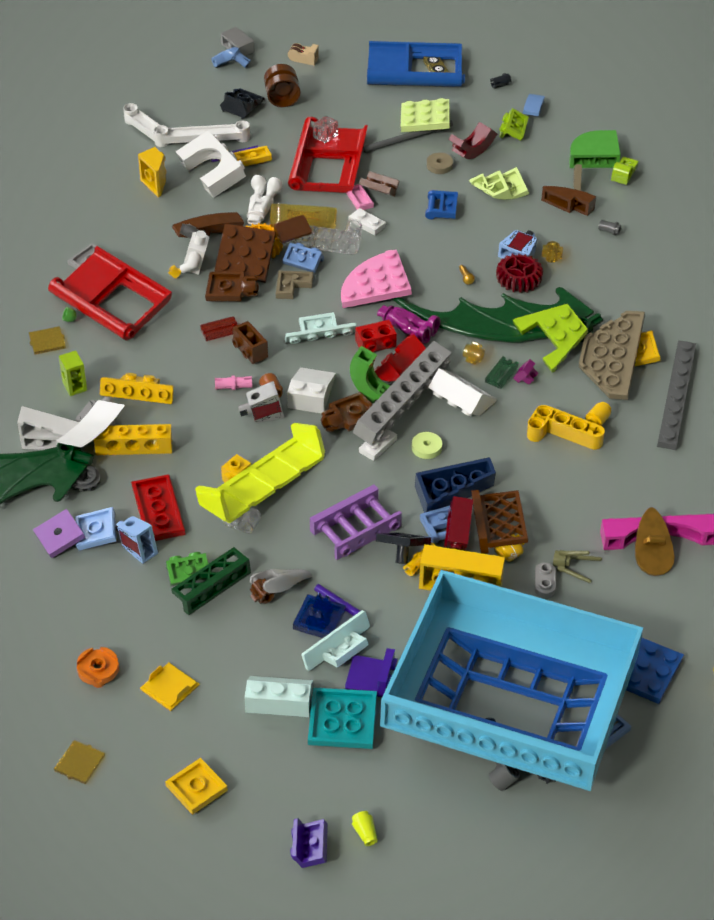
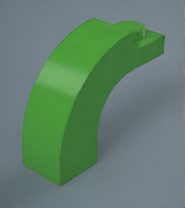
(364, 376)

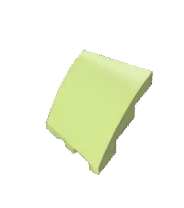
(501, 186)

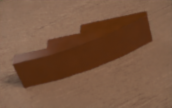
(210, 223)

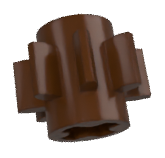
(259, 594)

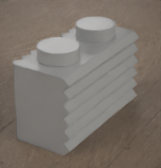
(237, 38)

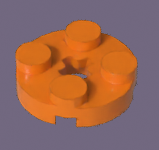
(97, 676)

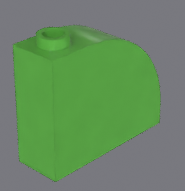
(595, 149)

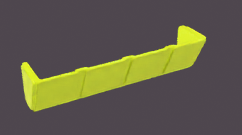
(265, 475)

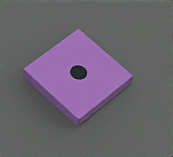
(59, 533)

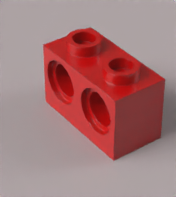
(376, 336)

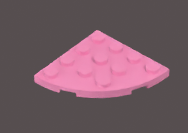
(376, 280)

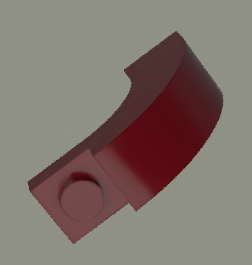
(474, 144)

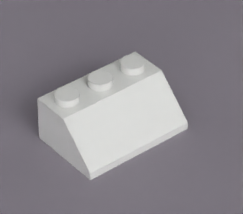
(461, 393)

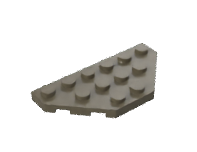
(611, 354)

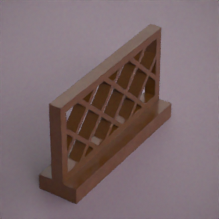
(484, 521)

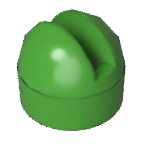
(69, 315)

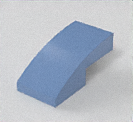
(533, 104)

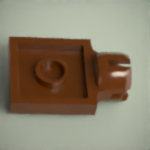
(230, 286)
(345, 412)

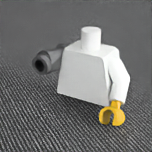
(195, 251)

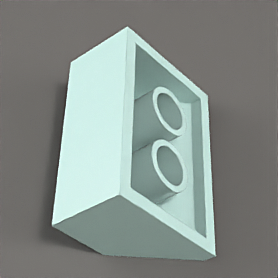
(278, 696)

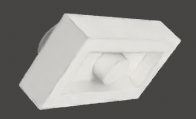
(369, 222)
(378, 447)

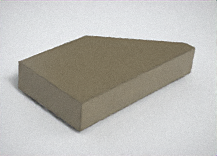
(577, 177)

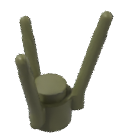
(563, 559)

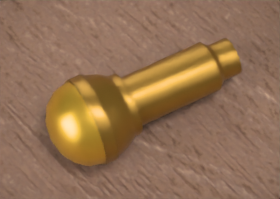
(468, 278)

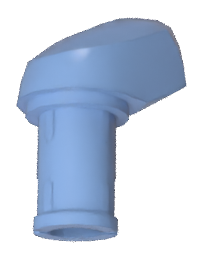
(229, 55)

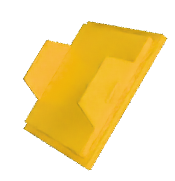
(169, 686)

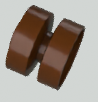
(282, 85)

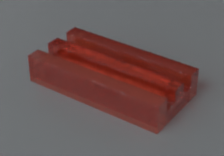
(218, 328)

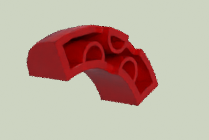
(405, 354)

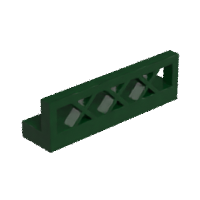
(216, 581)

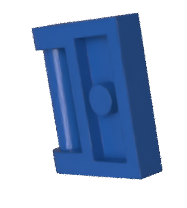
(447, 206)

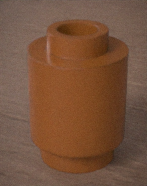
(270, 377)

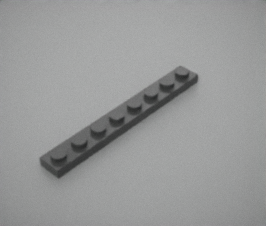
(676, 395)

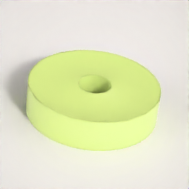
(426, 438)

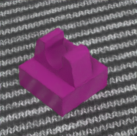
(526, 372)

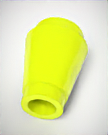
(365, 827)

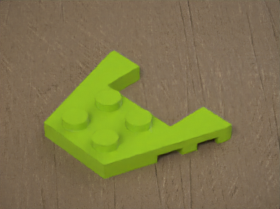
(560, 326)

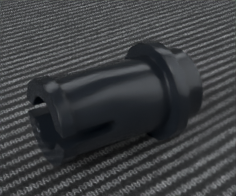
(500, 80)

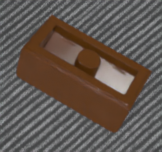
(292, 229)

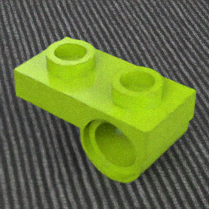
(624, 170)

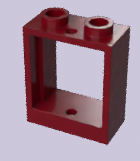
(458, 523)

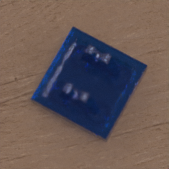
(318, 616)

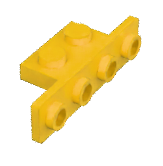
(137, 388)

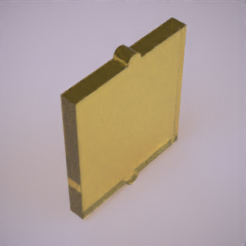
(47, 340)
(79, 762)

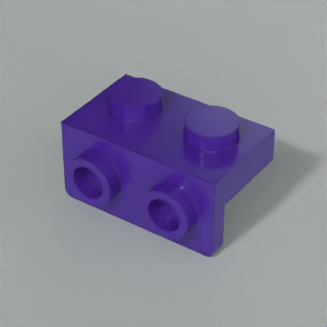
(309, 842)

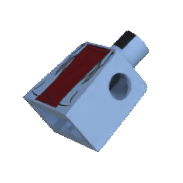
(519, 243)
(137, 538)

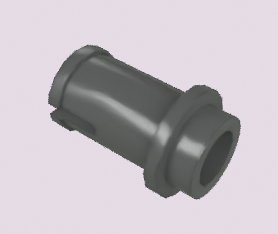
(614, 228)

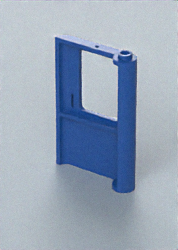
(392, 64)

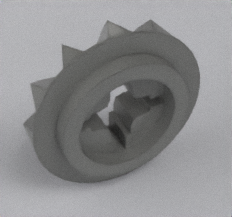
(93, 478)

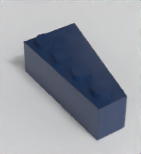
(439, 485)

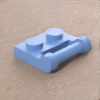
(434, 521)

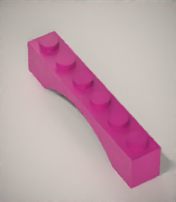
(623, 531)

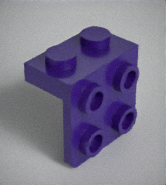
(371, 673)

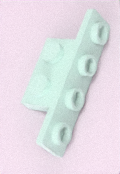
(319, 326)
(339, 644)

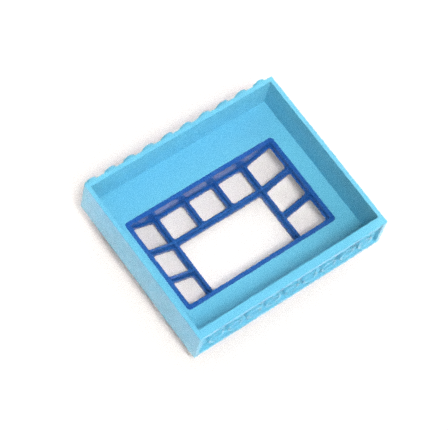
(519, 634)

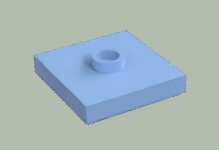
(97, 528)

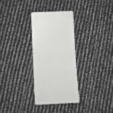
(92, 424)

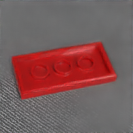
(158, 506)

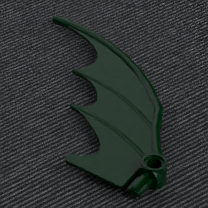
(497, 323)
(43, 467)

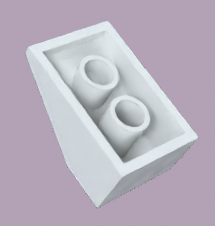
(310, 390)

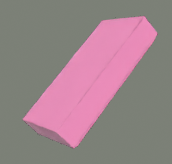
(360, 198)

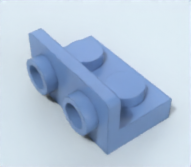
(303, 257)

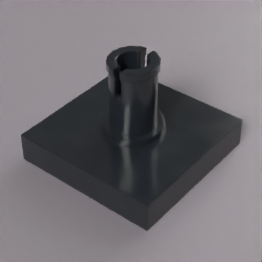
(403, 543)

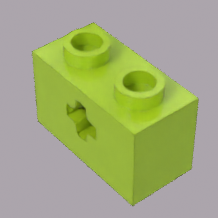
(72, 373)

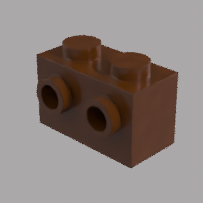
(250, 342)

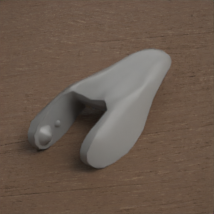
(280, 579)

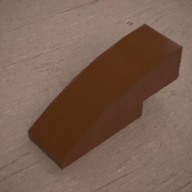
(569, 199)

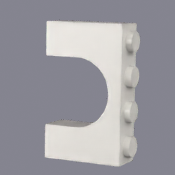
(209, 147)

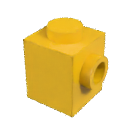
(234, 467)

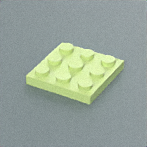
(425, 115)

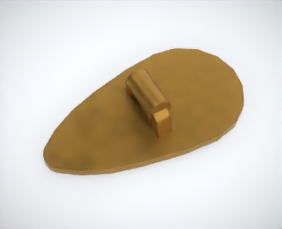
(653, 544)

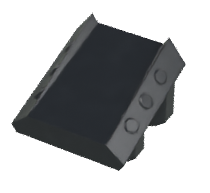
(240, 102)

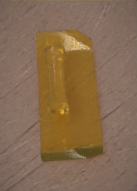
(314, 215)

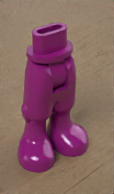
(410, 322)

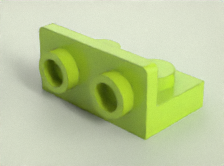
(514, 124)

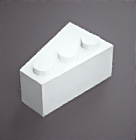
(40, 429)

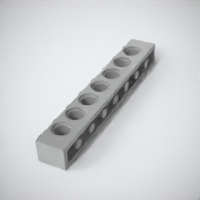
(402, 393)

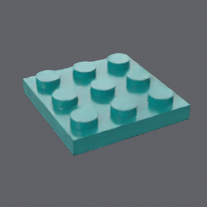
(342, 718)

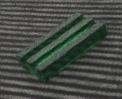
(497, 367)

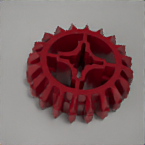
(519, 273)

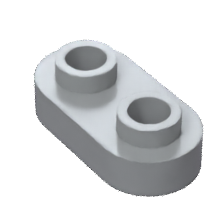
(545, 580)

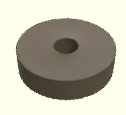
(439, 163)

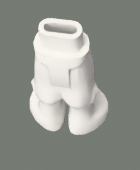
(260, 205)

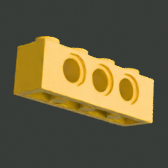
(134, 440)

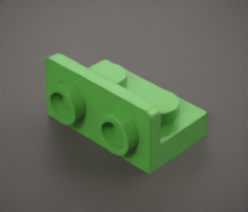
(182, 568)

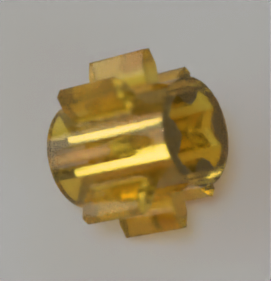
(552, 251)
(473, 353)

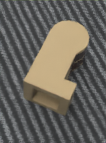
(304, 54)

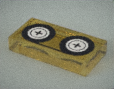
(434, 64)

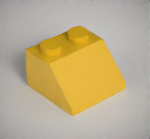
(153, 170)

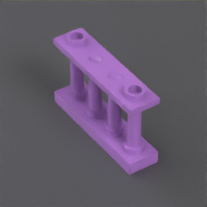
(353, 506)

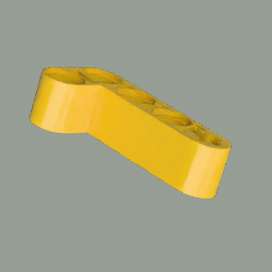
(564, 425)

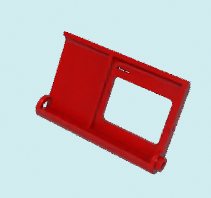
(345, 146)
(97, 280)

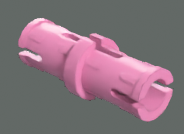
(233, 382)

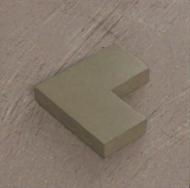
(289, 280)

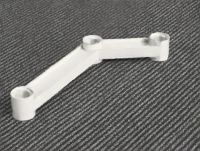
(163, 135)

